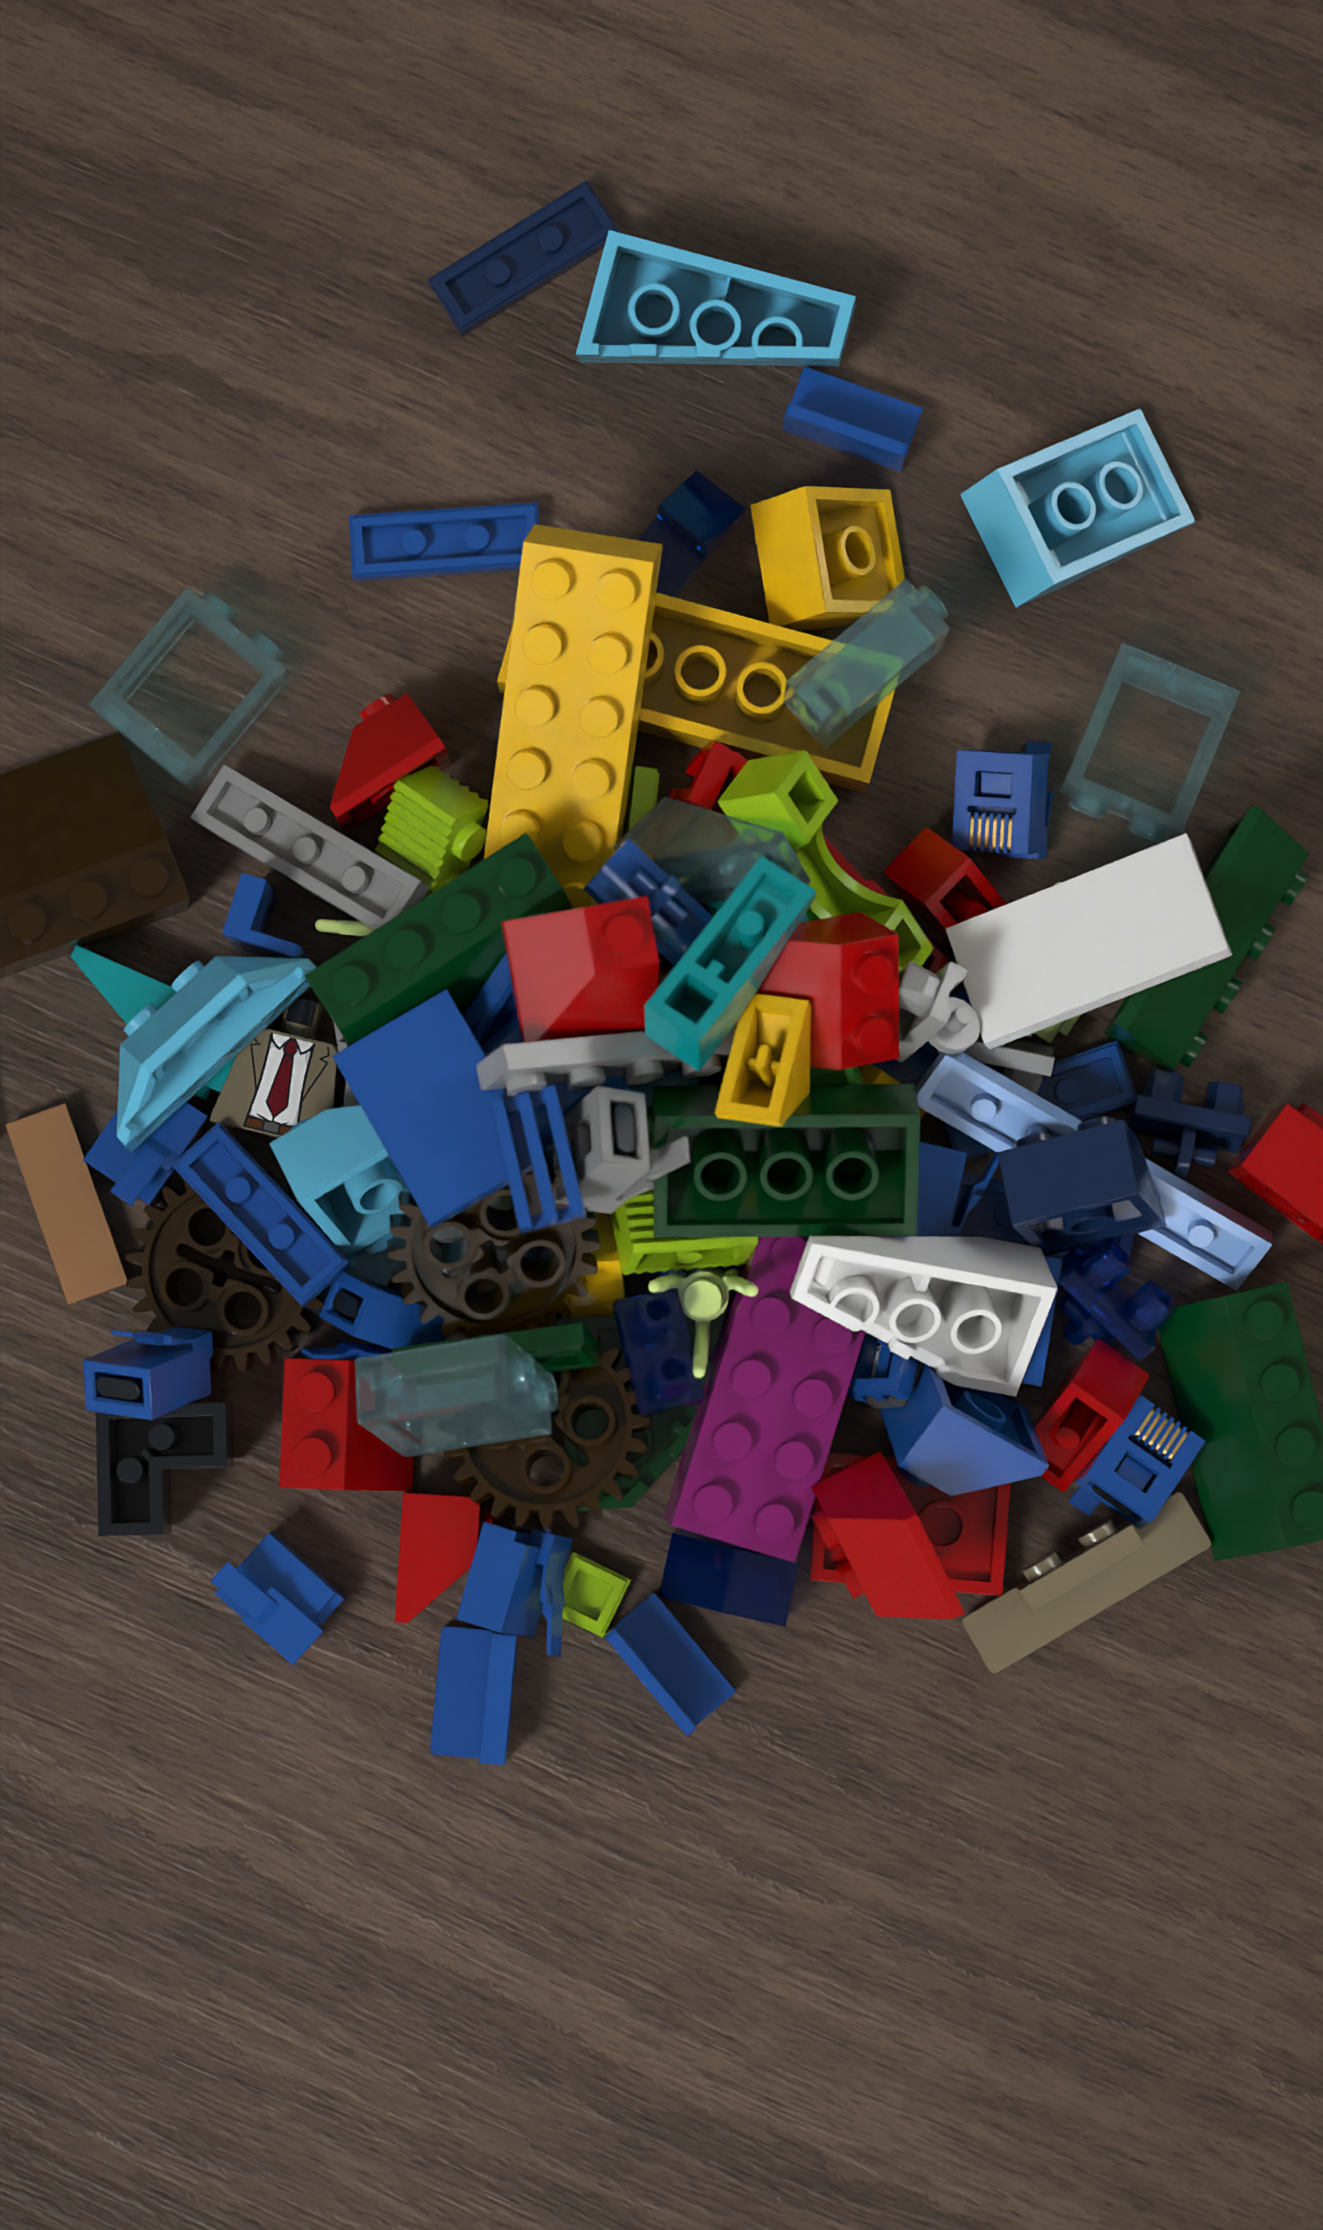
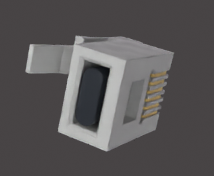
(613, 1150)

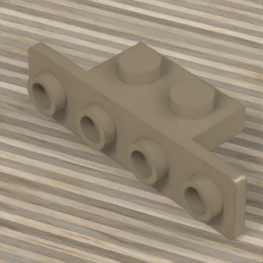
(1083, 1583)

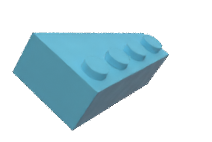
(697, 309)

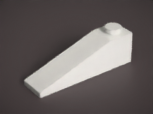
(944, 1300)

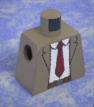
(281, 1076)

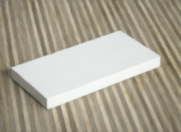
(1088, 941)

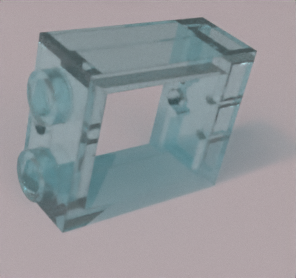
(217, 619)
(867, 662)
(1173, 685)
(454, 1396)

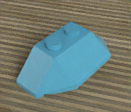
(198, 1034)

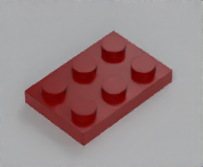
(963, 1529)

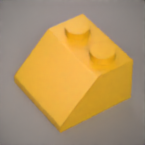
(826, 554)

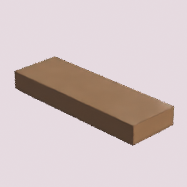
(67, 1204)

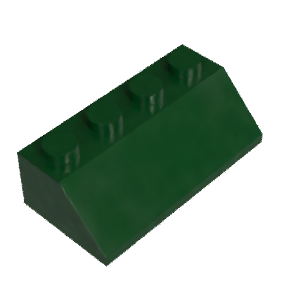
(1246, 882)
(438, 943)
(830, 1170)
(1251, 1397)

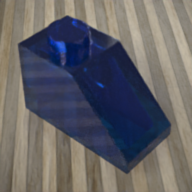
(728, 1579)

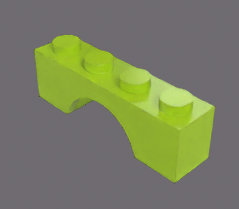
(795, 799)

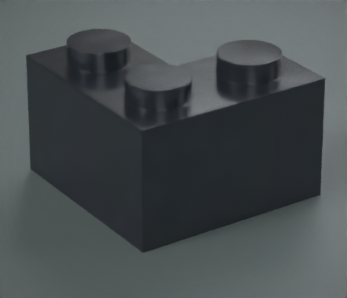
(138, 1457)

